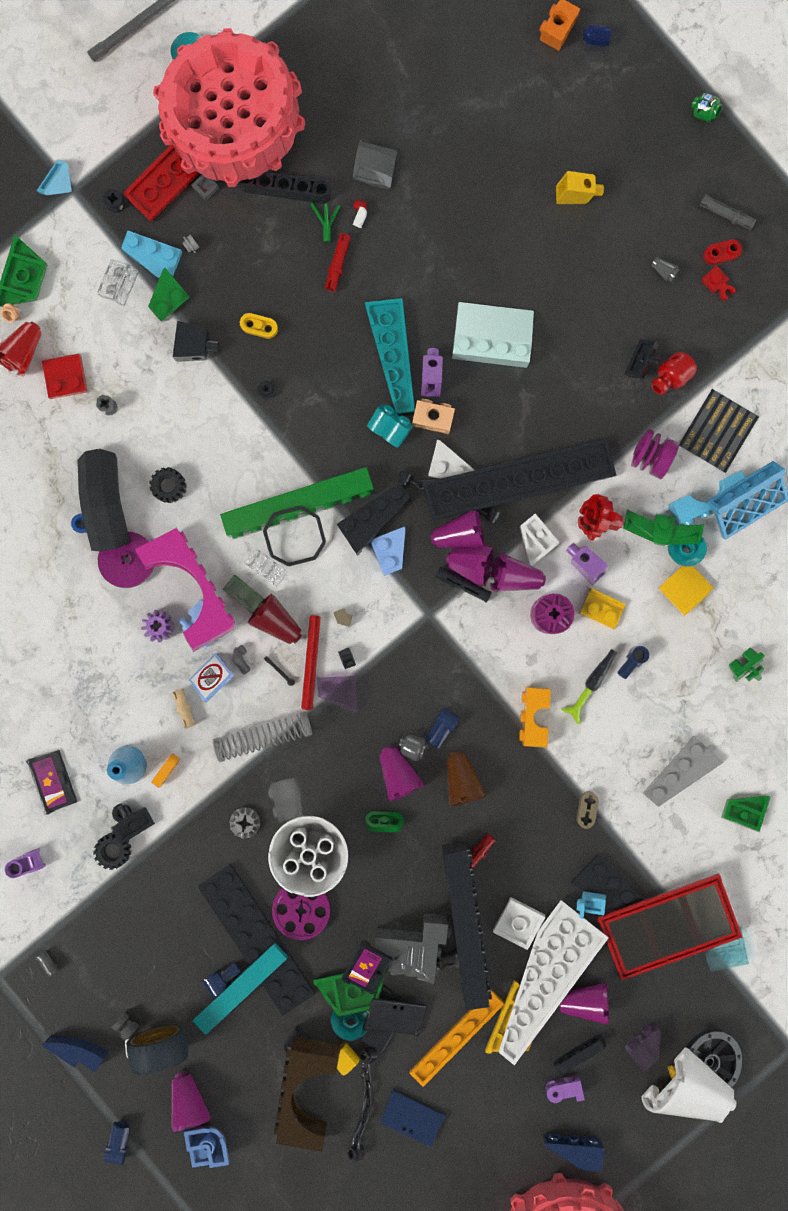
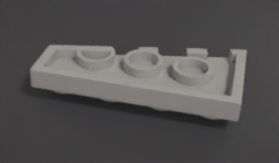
(683, 770)

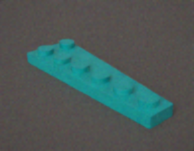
(390, 337)

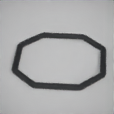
(287, 511)

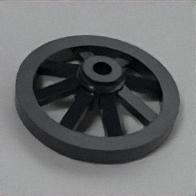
(710, 1057)

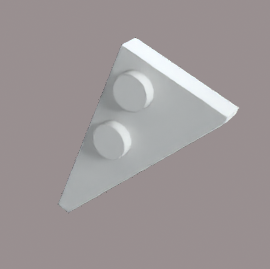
(446, 463)

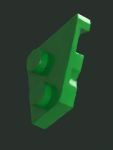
(746, 811)

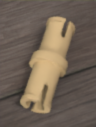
(183, 708)

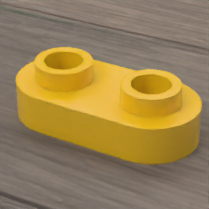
(259, 325)

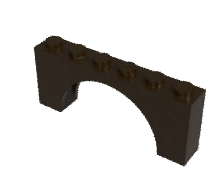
(306, 1060)

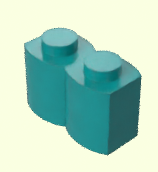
(390, 425)

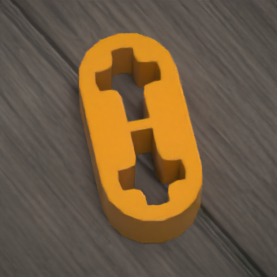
(165, 770)

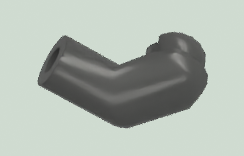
(238, 653)

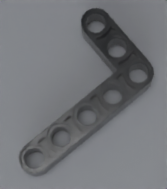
(292, 191)

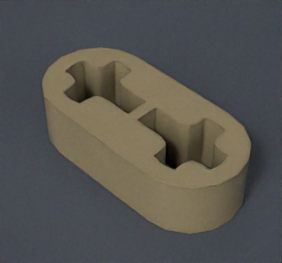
(592, 811)

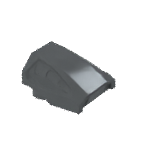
(374, 165)

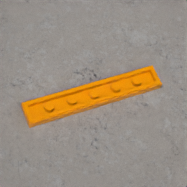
(454, 1040)

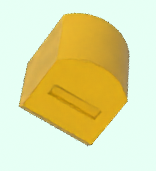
(347, 1059)

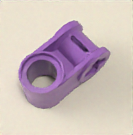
(27, 863)

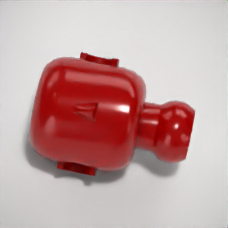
(674, 372)

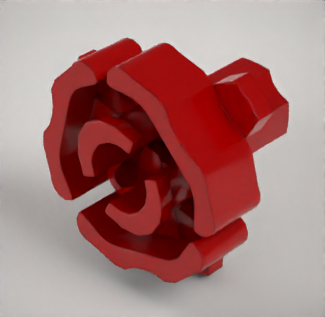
(599, 519)

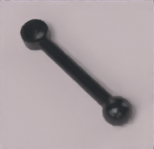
(290, 682)

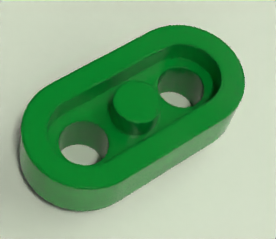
(384, 821)

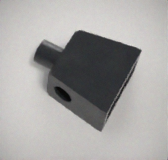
(192, 343)

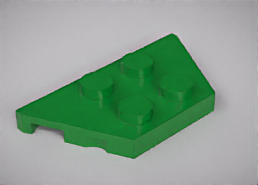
(21, 275)
(346, 997)

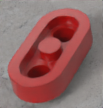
(723, 252)

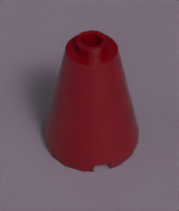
(275, 621)

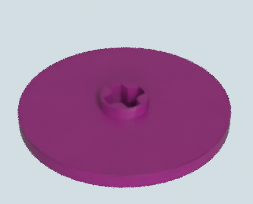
(120, 574)

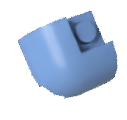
(206, 1146)

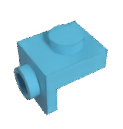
(591, 903)

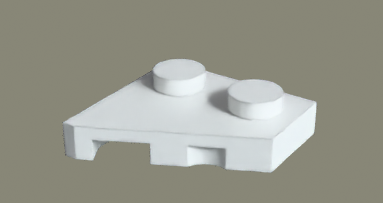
(537, 539)

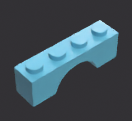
(688, 508)

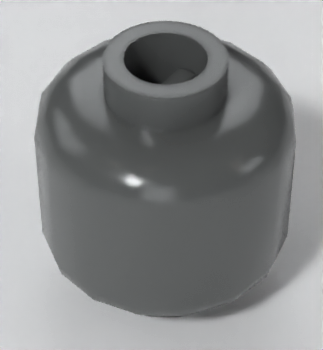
(413, 747)

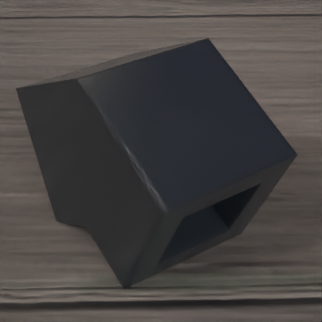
(347, 658)

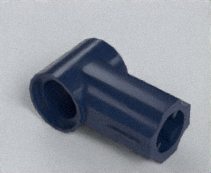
(444, 724)
(116, 1147)

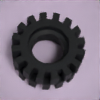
(156, 485)
(102, 857)

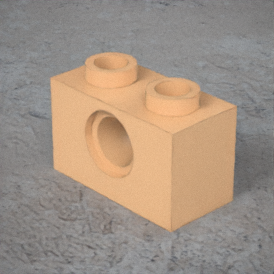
(423, 421)

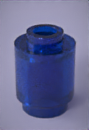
(597, 35)

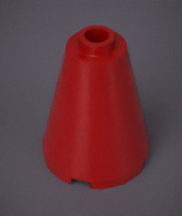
(19, 348)

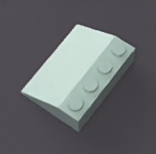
(493, 335)

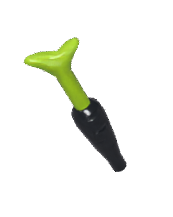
(592, 684)

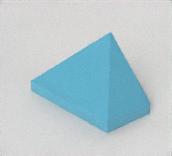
(57, 180)

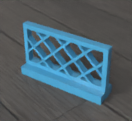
(745, 490)

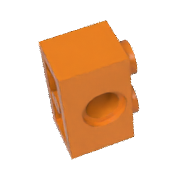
(554, 34)

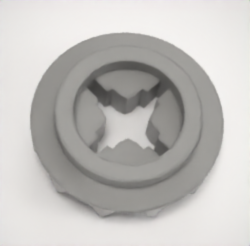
(251, 816)

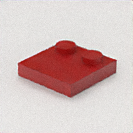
(64, 376)

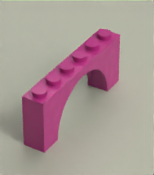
(173, 551)

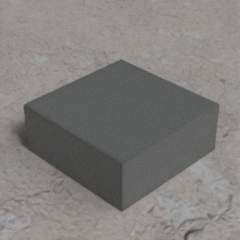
(205, 187)

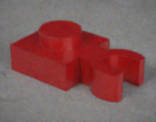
(716, 281)

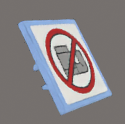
(211, 677)

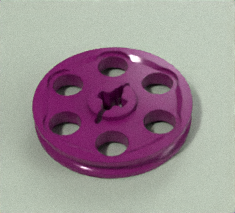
(308, 916)

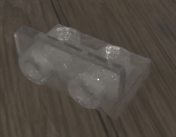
(117, 281)
(285, 799)

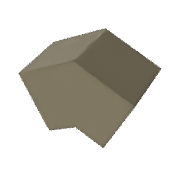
(342, 617)

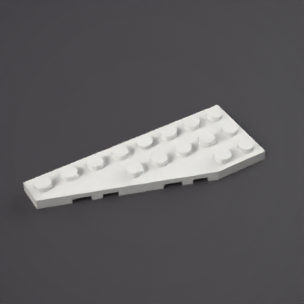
(556, 962)

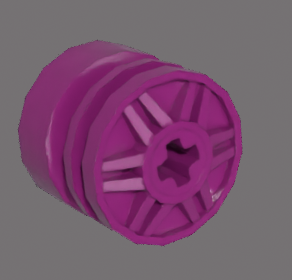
(655, 454)
(540, 614)

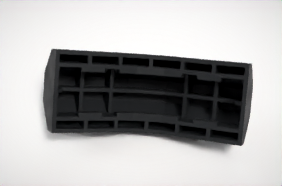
(101, 500)

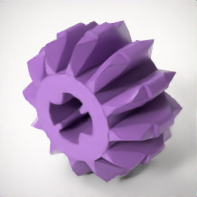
(153, 621)

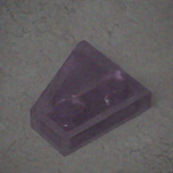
(339, 691)

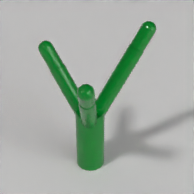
(326, 223)

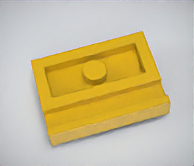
(602, 608)

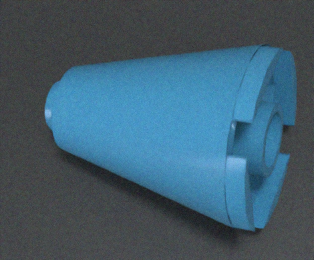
(126, 765)

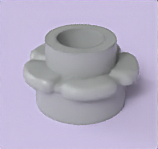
(190, 244)

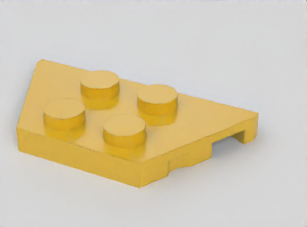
(500, 1027)

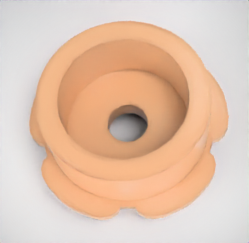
(10, 313)

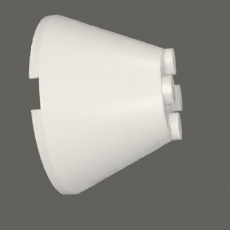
(308, 856)

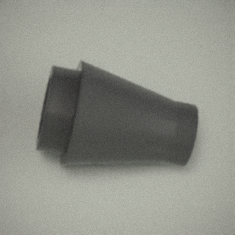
(666, 269)

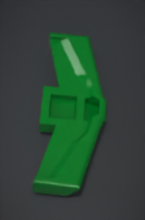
(662, 529)

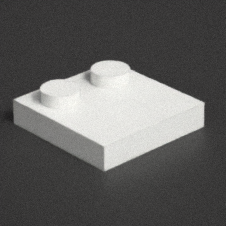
(519, 923)

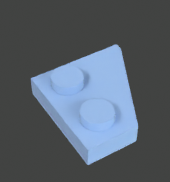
(390, 550)

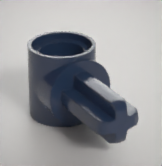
(632, 662)
(218, 981)

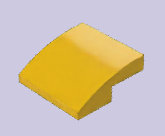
(685, 588)

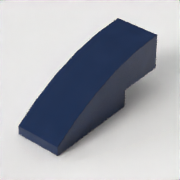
(76, 1050)

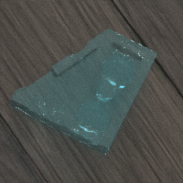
(727, 955)

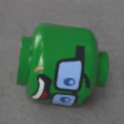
(706, 107)

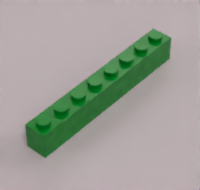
(312, 497)

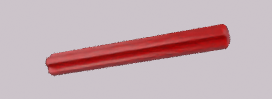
(311, 662)

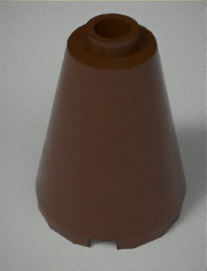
(462, 781)

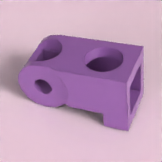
(564, 1088)

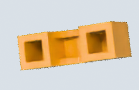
(534, 700)

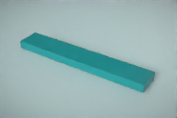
(240, 988)

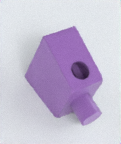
(432, 373)
(593, 568)

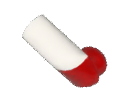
(361, 206)

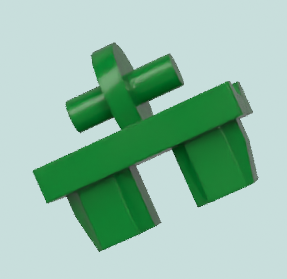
(753, 660)

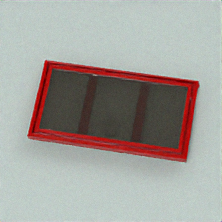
(670, 926)

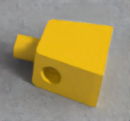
(577, 188)

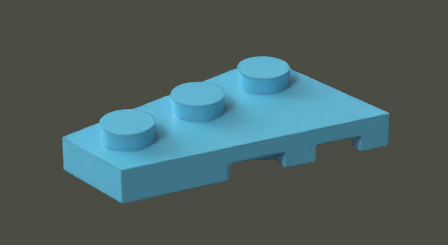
(151, 253)

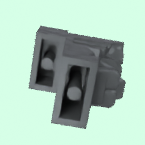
(415, 951)

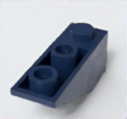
(582, 1152)

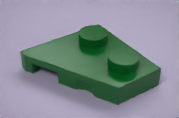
(166, 296)

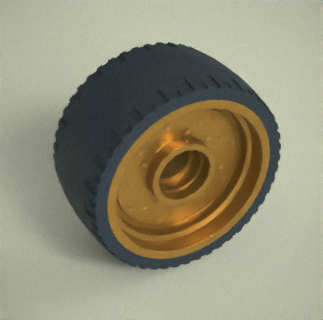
(157, 1049)

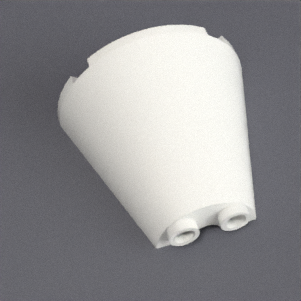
(692, 1092)

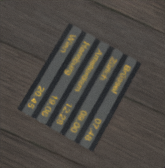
(718, 430)

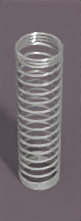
(219, 747)

